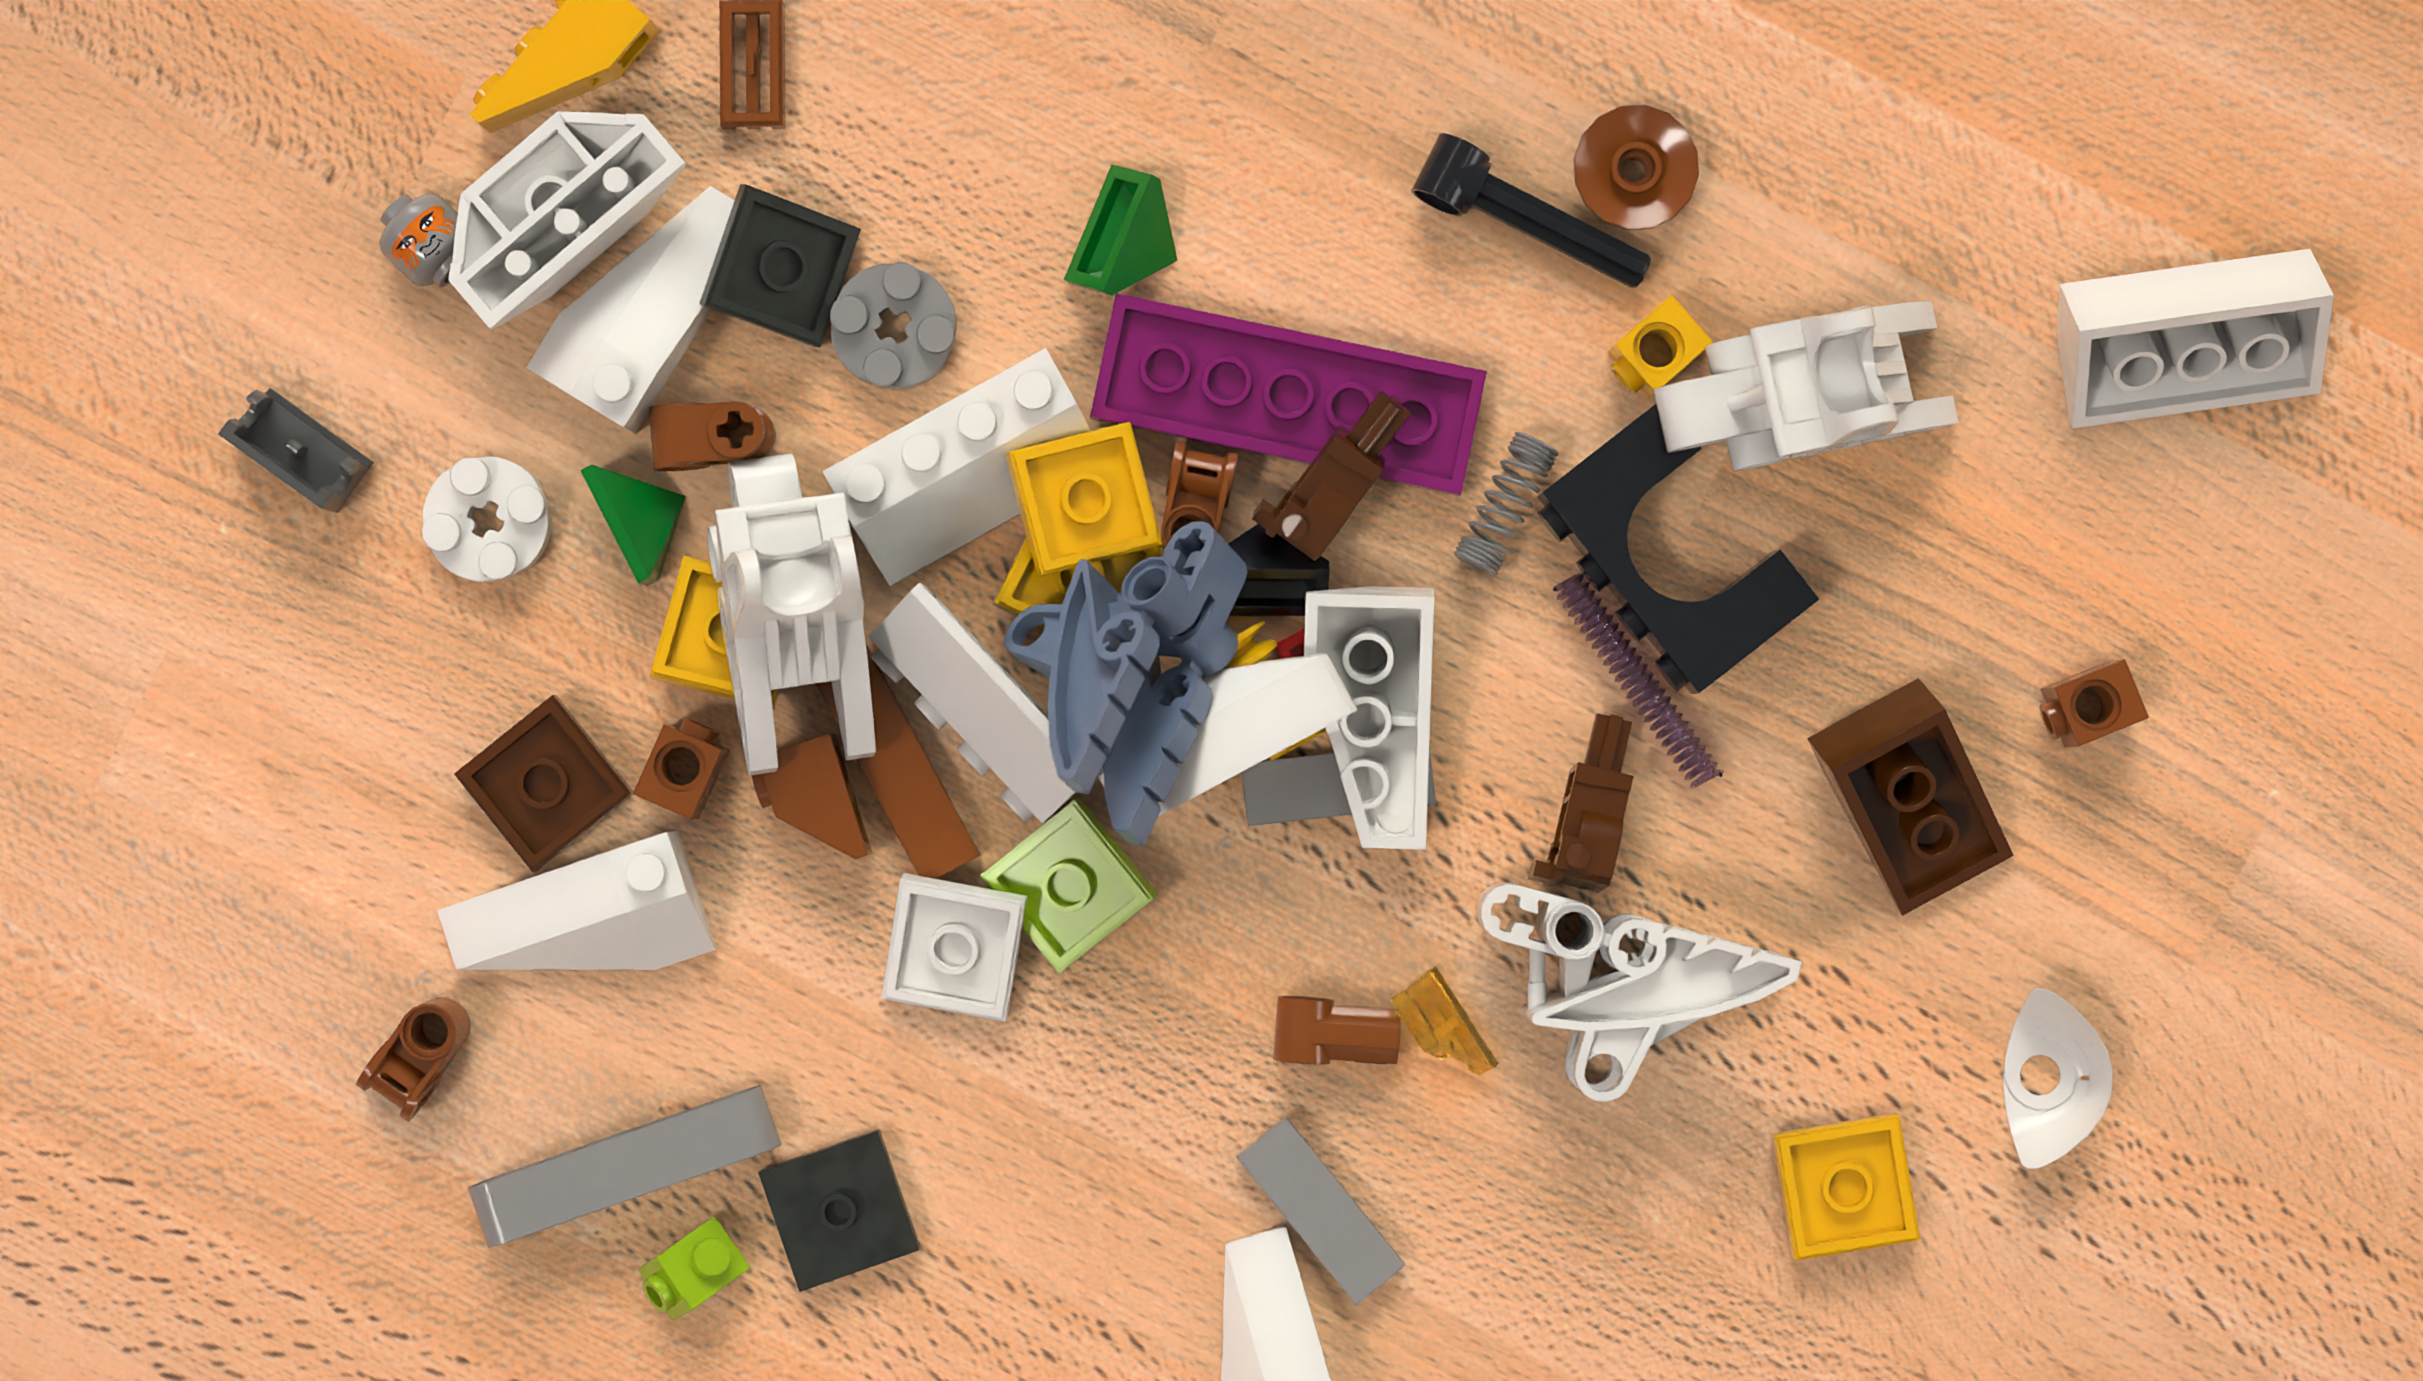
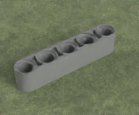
(624, 1166)

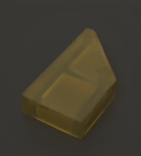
(1441, 1022)

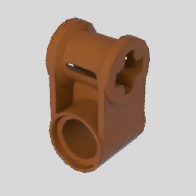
(699, 434)
(1196, 495)
(410, 1064)

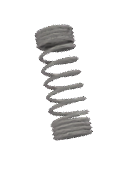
(1531, 454)

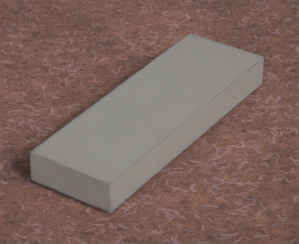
(1299, 790)
(1320, 1210)

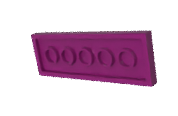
(1281, 390)

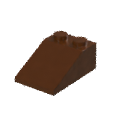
(1911, 795)

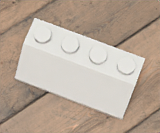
(2193, 337)
(949, 471)
(976, 697)

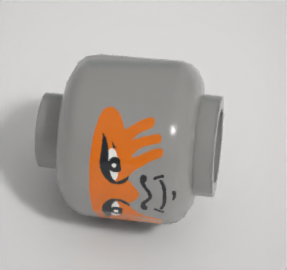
(420, 238)

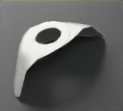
(2058, 1121)

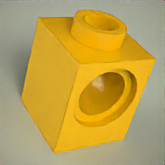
(1680, 332)

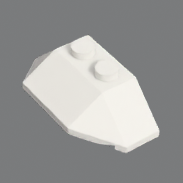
(555, 208)

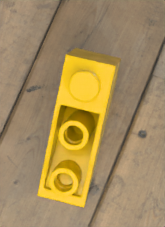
(572, 54)

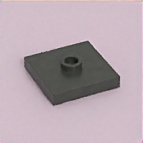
(779, 265)
(839, 1210)

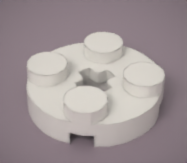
(473, 485)

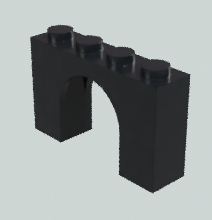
(1694, 638)

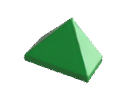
(1124, 235)
(639, 518)

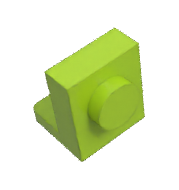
(692, 1269)

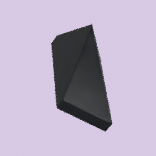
(1276, 575)

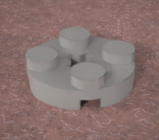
(858, 317)

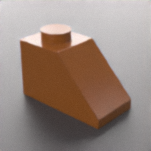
(815, 795)

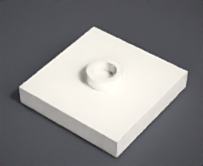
(954, 947)

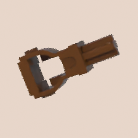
(1334, 480)
(1591, 813)

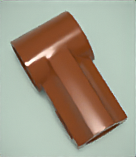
(1320, 1031)

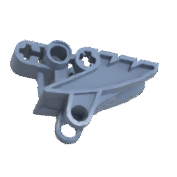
(1106, 673)

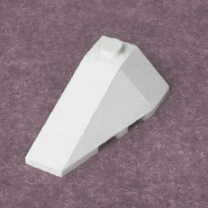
(638, 319)
(1384, 657)
(1255, 716)
(600, 913)
(1267, 1314)

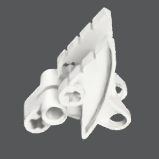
(1805, 388)
(789, 604)
(1645, 998)

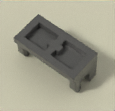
(297, 449)

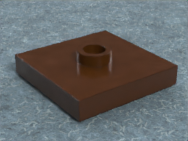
(544, 783)

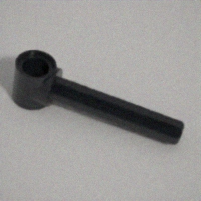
(1459, 179)

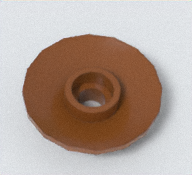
(1656, 143)

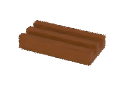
(753, 117)

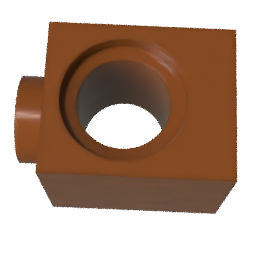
(2118, 696)
(662, 789)

